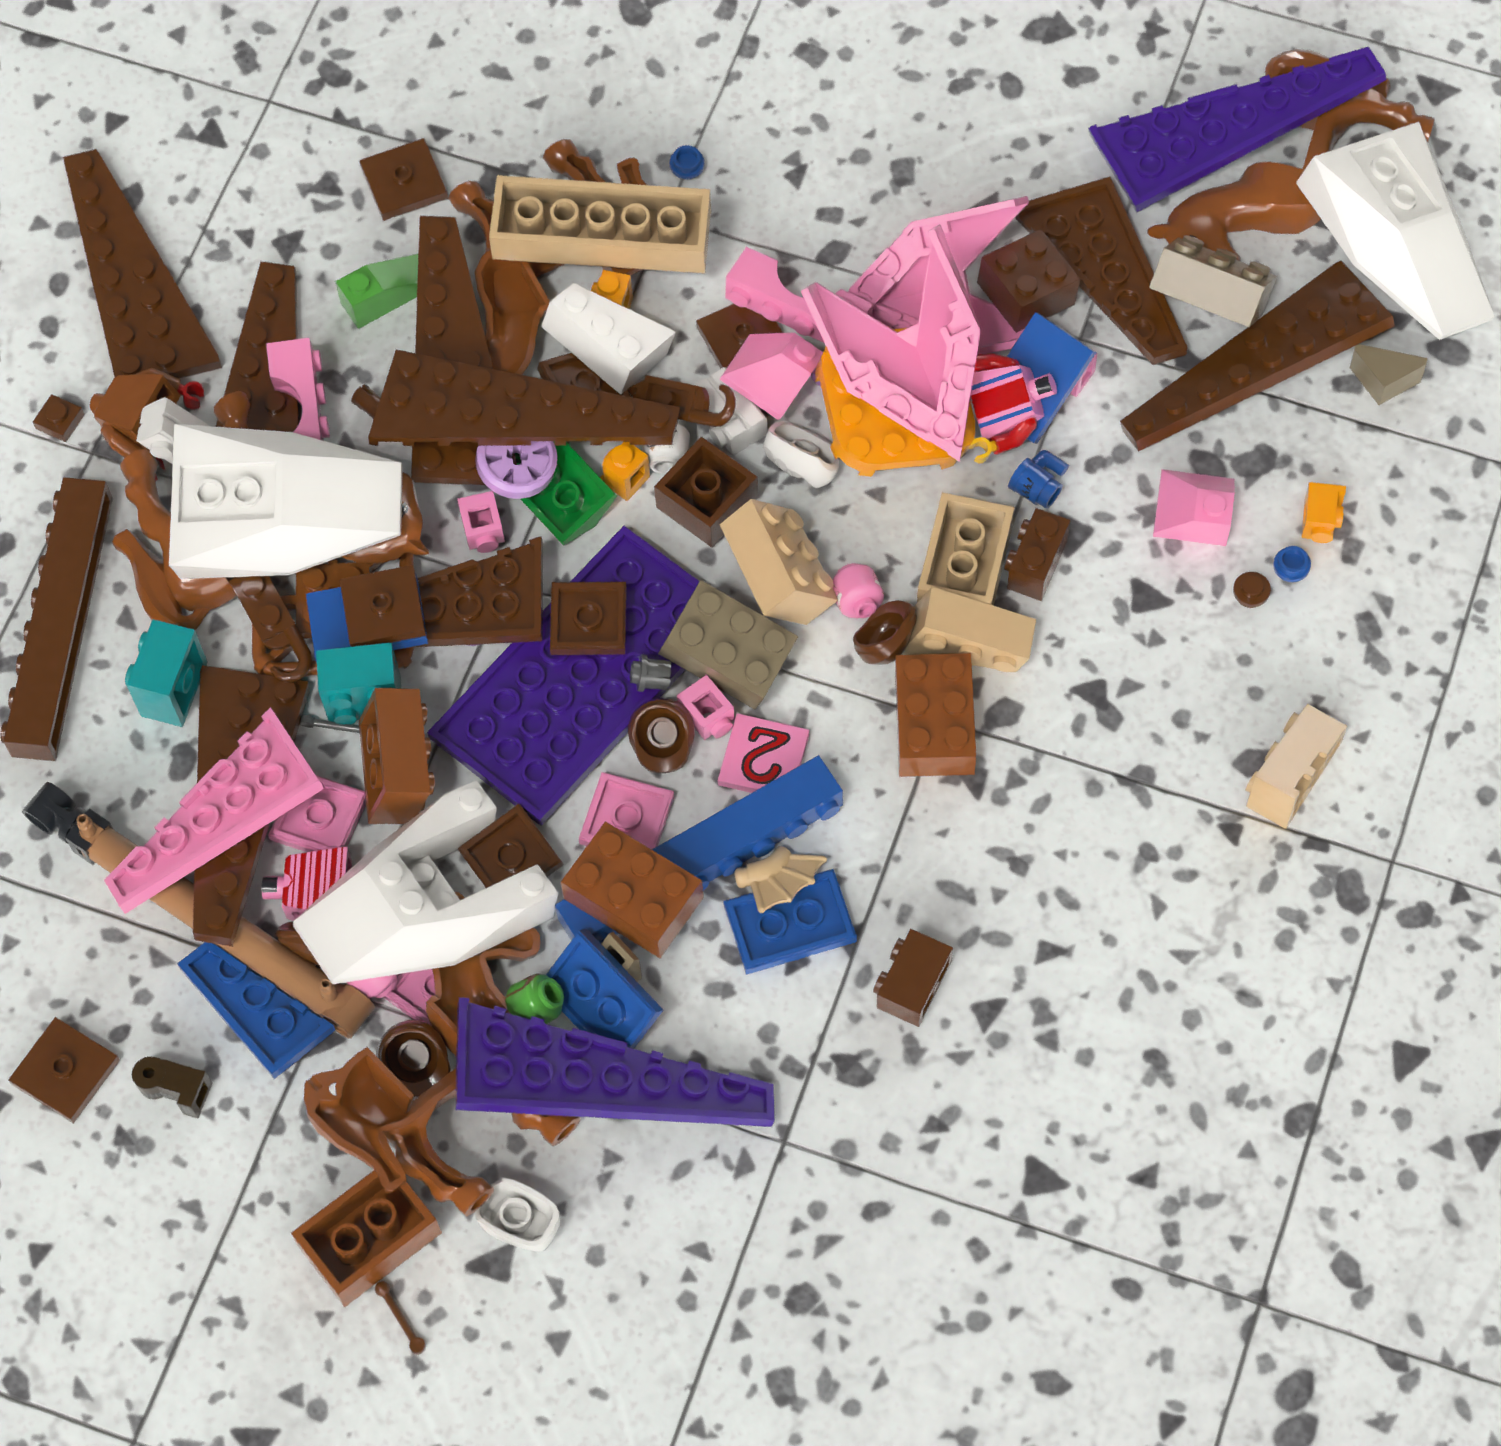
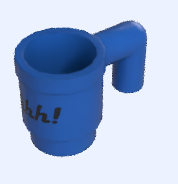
(1035, 482)

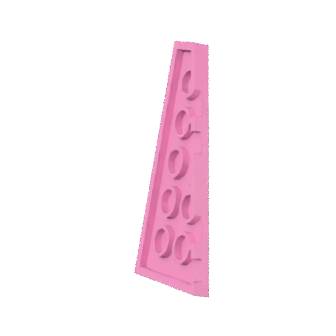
(226, 806)

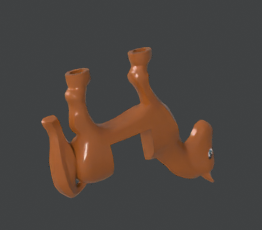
(1267, 191)
(509, 287)
(159, 586)
(378, 1109)

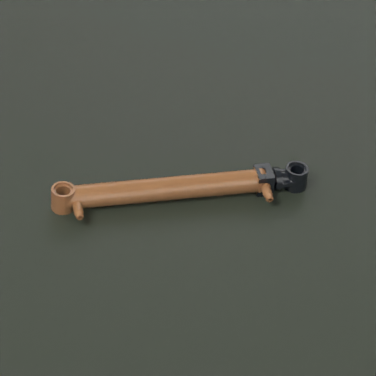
(99, 843)

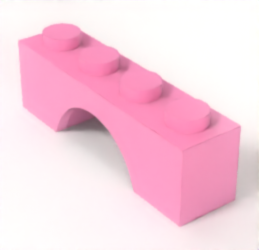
(756, 285)
(293, 372)

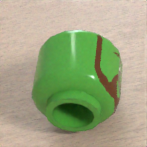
(535, 997)

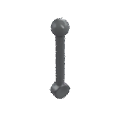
(310, 722)

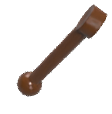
(417, 1344)

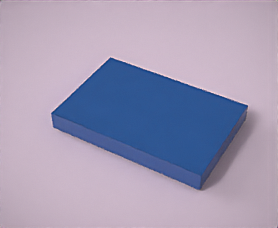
(1053, 351)
(330, 626)
(793, 930)
(601, 993)

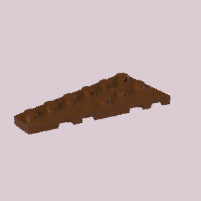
(1104, 251)
(486, 599)

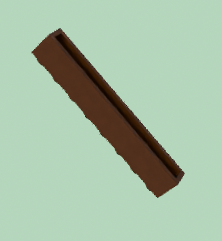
(57, 619)

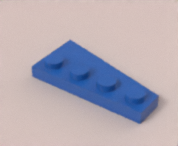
(261, 1016)

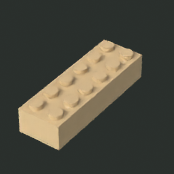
(600, 224)

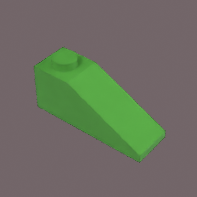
(378, 288)

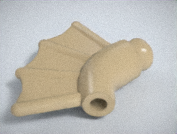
(778, 876)

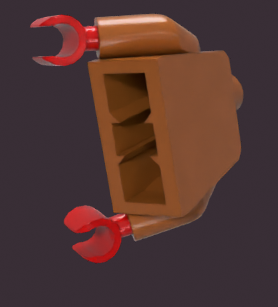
(122, 404)

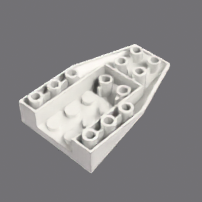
(1400, 227)
(274, 502)

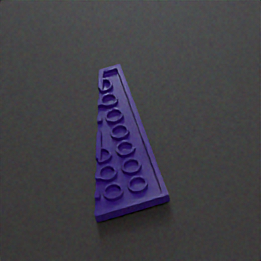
(1188, 141)
(549, 1070)

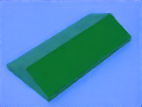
(572, 499)

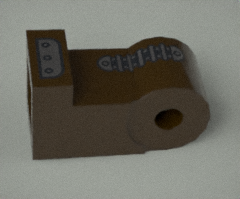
(173, 1081)

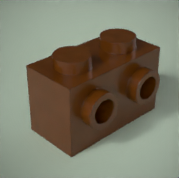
(1038, 553)
(913, 977)

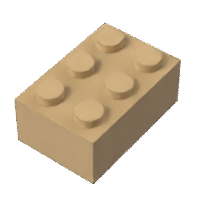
(967, 548)
(779, 562)

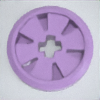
(512, 480)

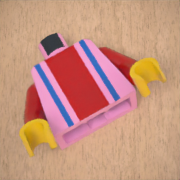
(1006, 403)

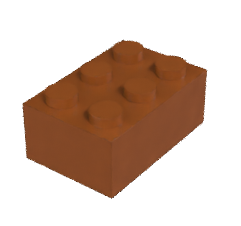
(935, 715)
(395, 755)
(632, 889)
(365, 1236)

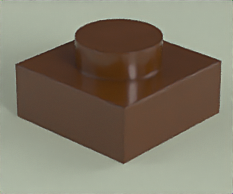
(58, 418)

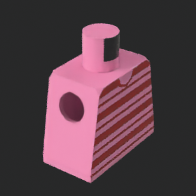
(306, 878)

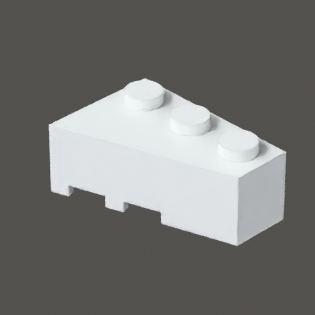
(607, 336)

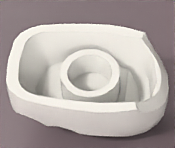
(801, 453)
(519, 1215)

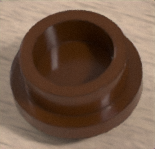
(1251, 589)

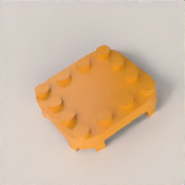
(871, 439)

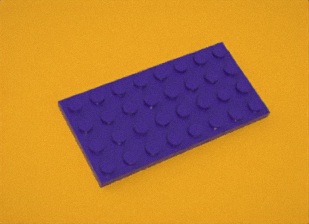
(548, 719)

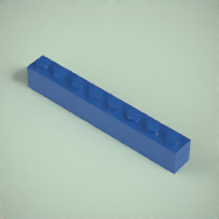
(738, 833)

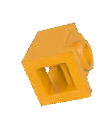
(614, 287)
(621, 465)
(1322, 511)

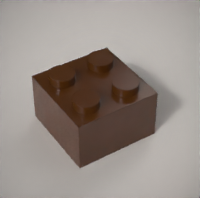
(1028, 279)
(705, 490)

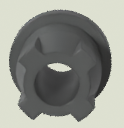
(650, 673)

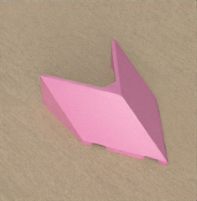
(899, 273)
(915, 374)

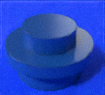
(686, 162)
(1292, 564)

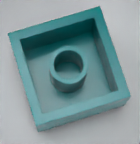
(166, 672)
(351, 675)

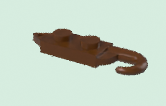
(690, 398)
(272, 622)

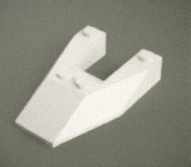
(401, 913)

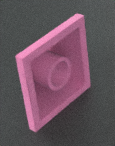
(772, 370)
(1194, 507)

